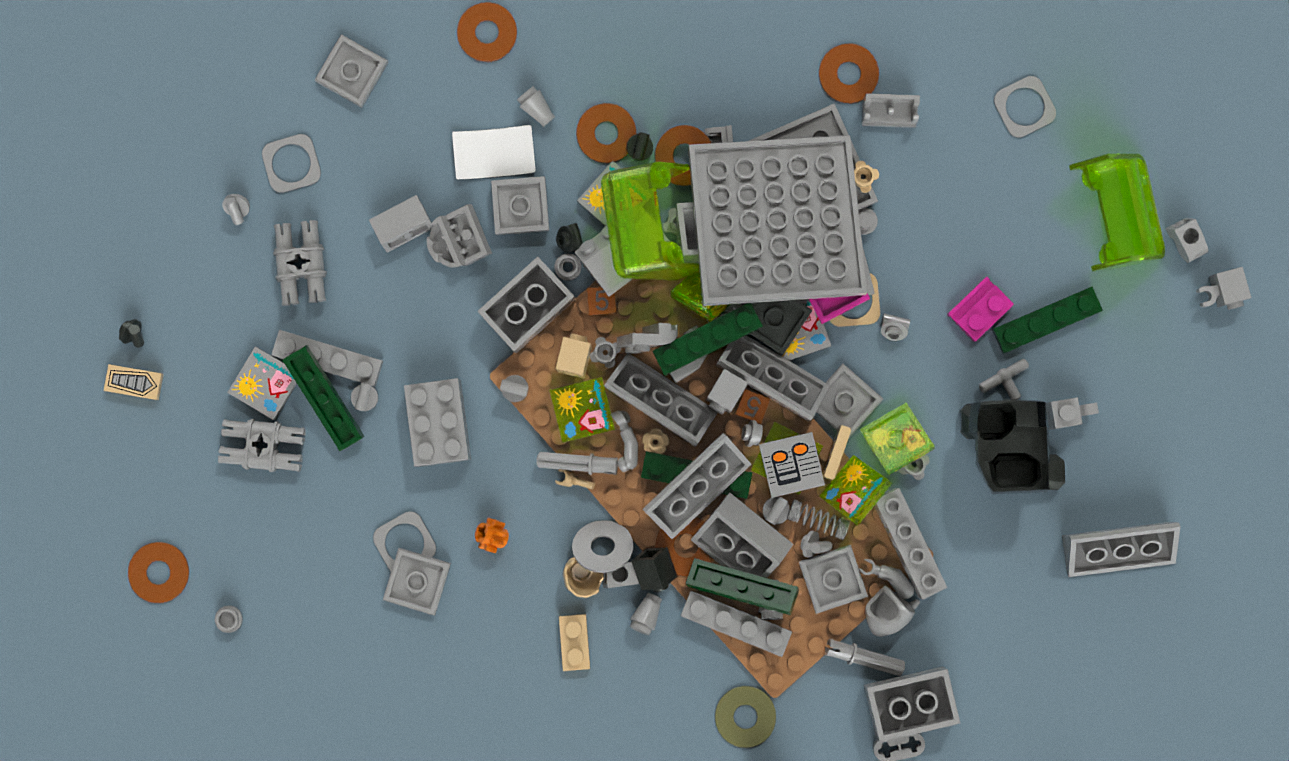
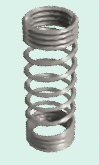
(795, 515)

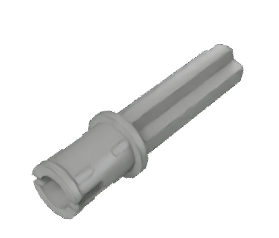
(589, 464)
(864, 657)

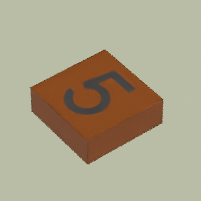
(600, 302)
(752, 406)

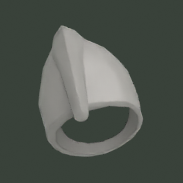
(888, 612)

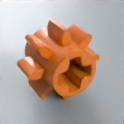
(491, 535)

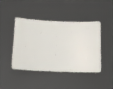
(493, 152)

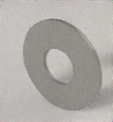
(616, 559)

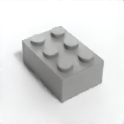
(526, 305)
(437, 422)
(911, 704)

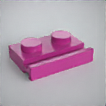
(980, 309)

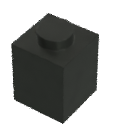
(654, 569)

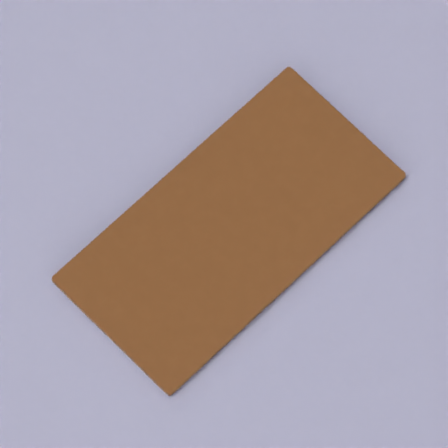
(626, 494)

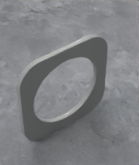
(1028, 82)
(269, 152)
(410, 518)

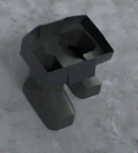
(1013, 446)

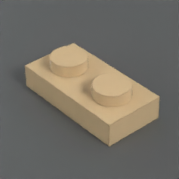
(574, 642)

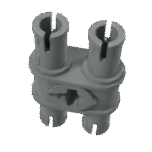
(287, 255)
(254, 432)

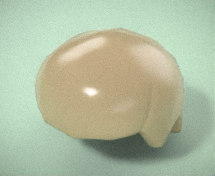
(580, 580)

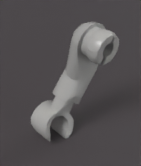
(630, 457)
(895, 577)

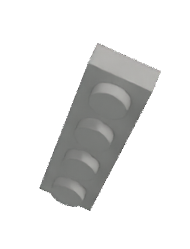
(331, 358)
(736, 623)

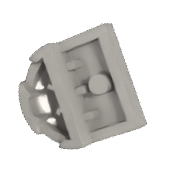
(458, 238)
(652, 336)

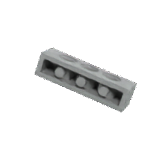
(909, 544)

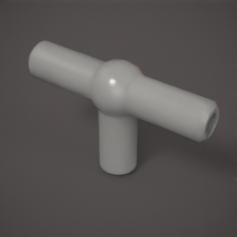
(1005, 377)

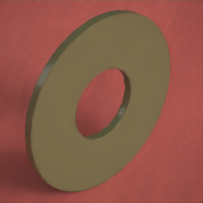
(745, 696)

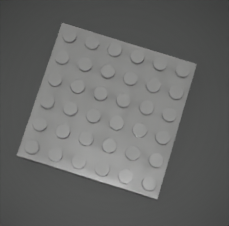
(776, 220)

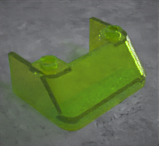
(1126, 209)
(636, 223)

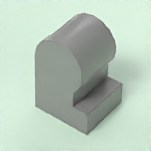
(1188, 239)
(620, 577)

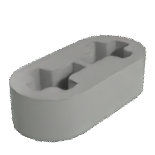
(899, 753)

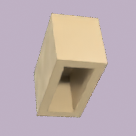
(574, 356)

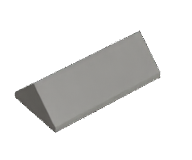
(774, 376)
(661, 399)
(697, 486)
(1121, 548)

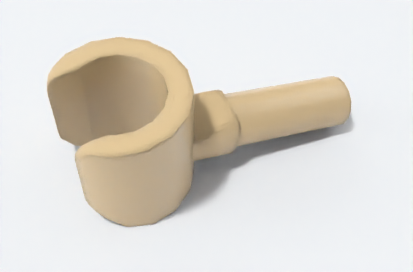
(571, 479)

